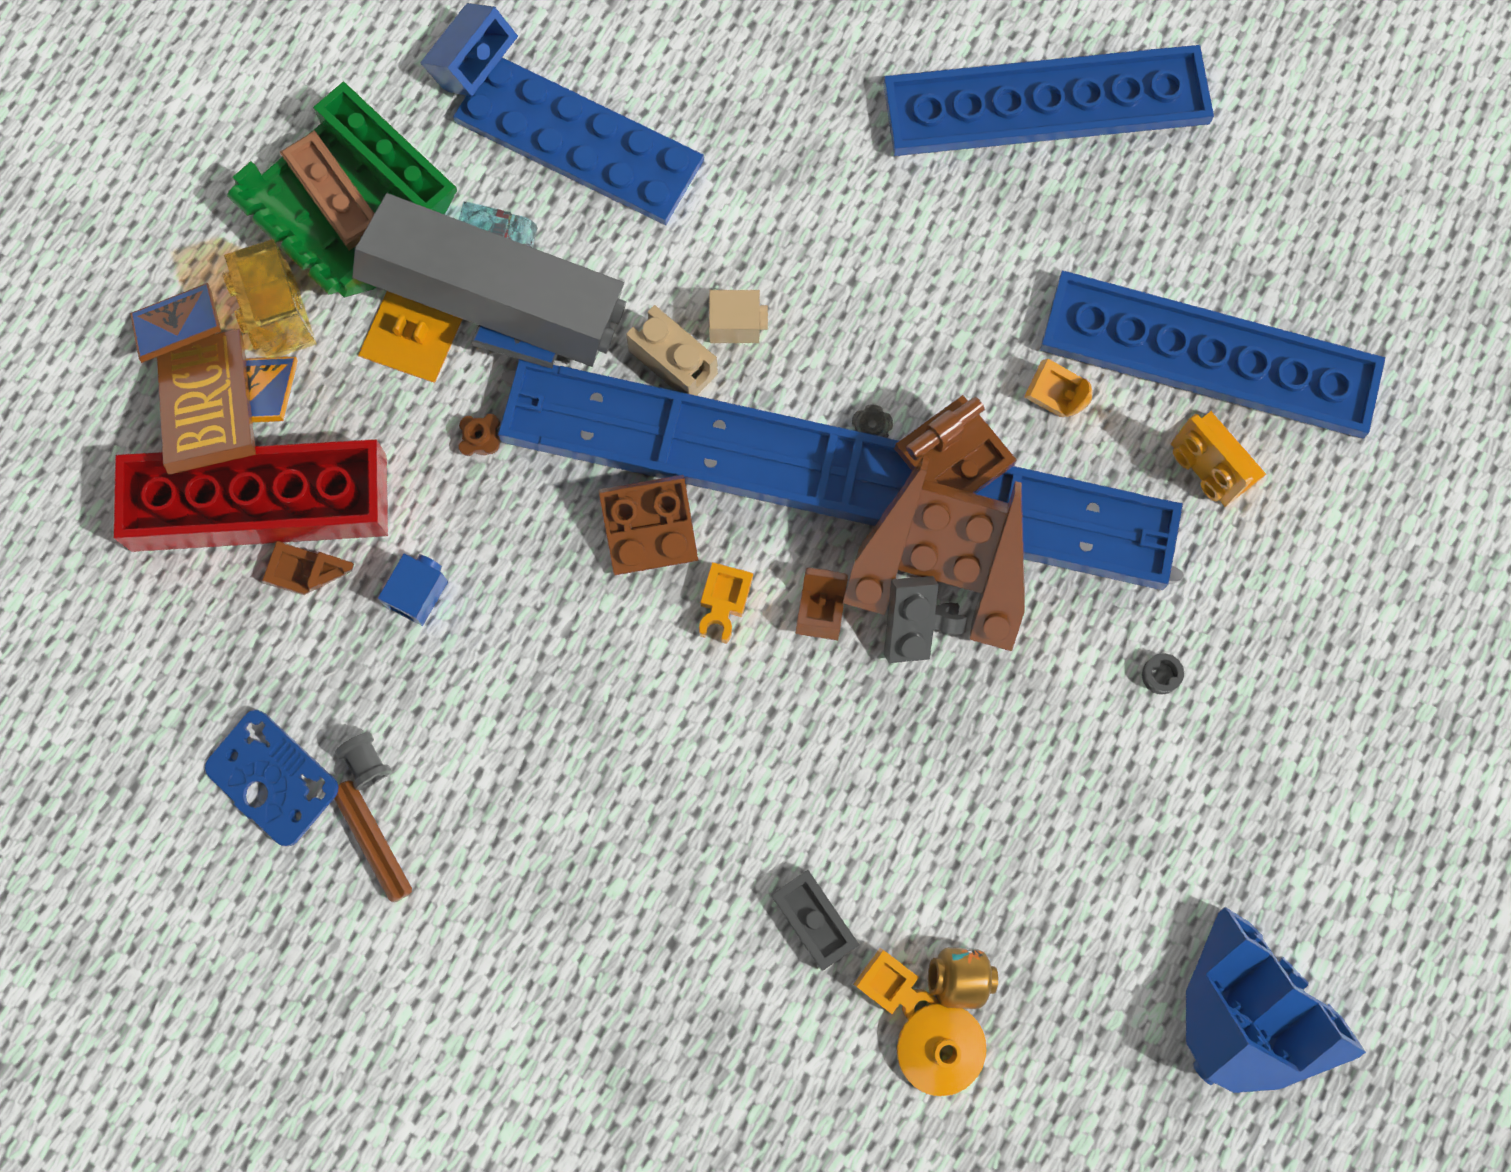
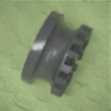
(1172, 683)

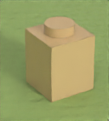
(736, 316)

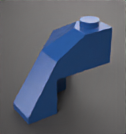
(1254, 1020)

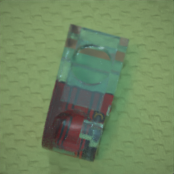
(500, 222)

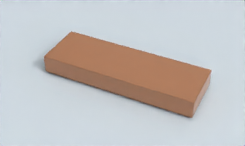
(329, 188)

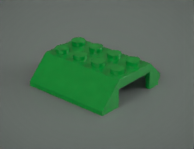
(376, 163)

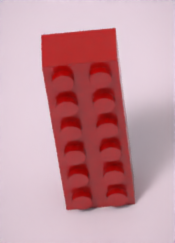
(255, 499)

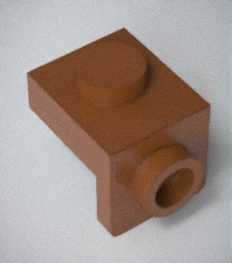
(821, 603)

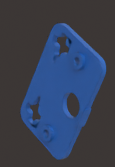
(279, 769)

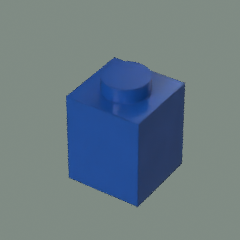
(414, 588)

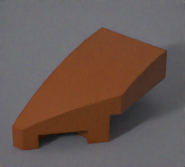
(303, 570)

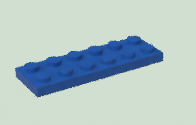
(581, 140)

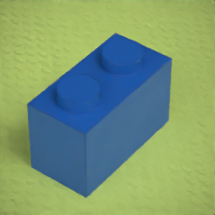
(469, 49)

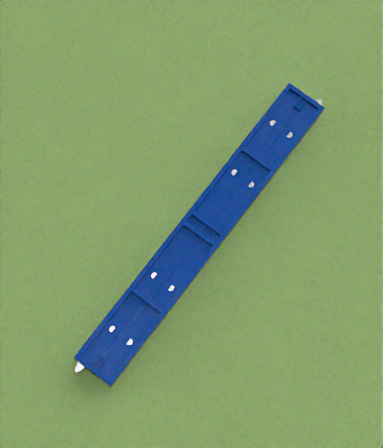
(819, 467)

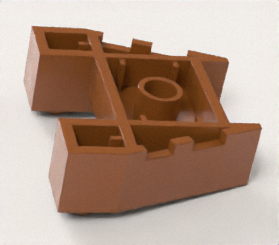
(955, 540)

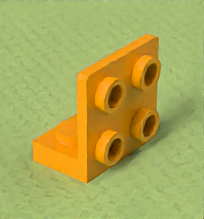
(1215, 458)

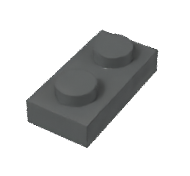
(815, 920)

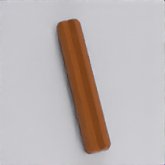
(372, 842)

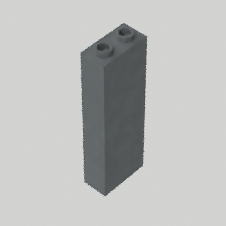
(489, 280)

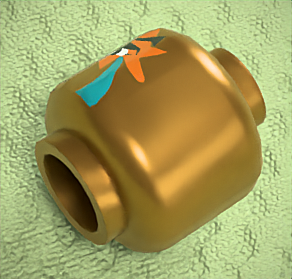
(962, 978)

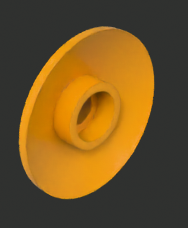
(923, 1039)

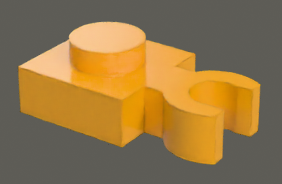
(724, 594)
(891, 984)

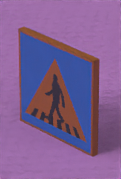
(175, 322)

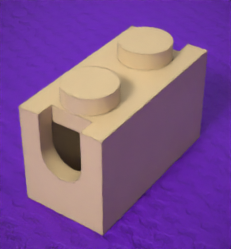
(672, 353)

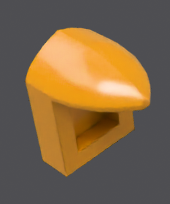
(1059, 390)

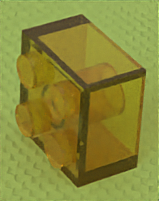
(268, 300)

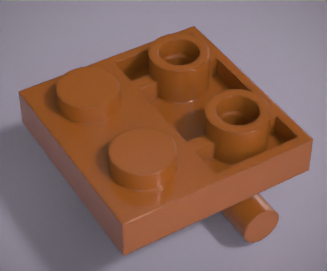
(960, 447)
(648, 524)

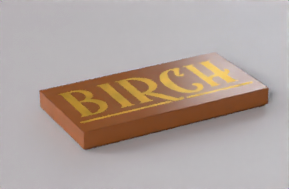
(205, 403)

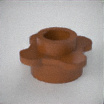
(487, 443)

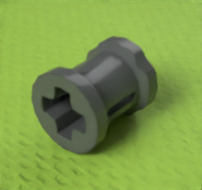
(363, 761)

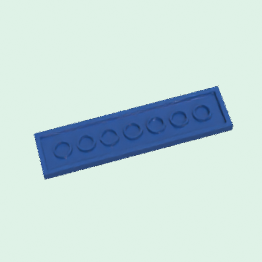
(1047, 100)
(1213, 354)

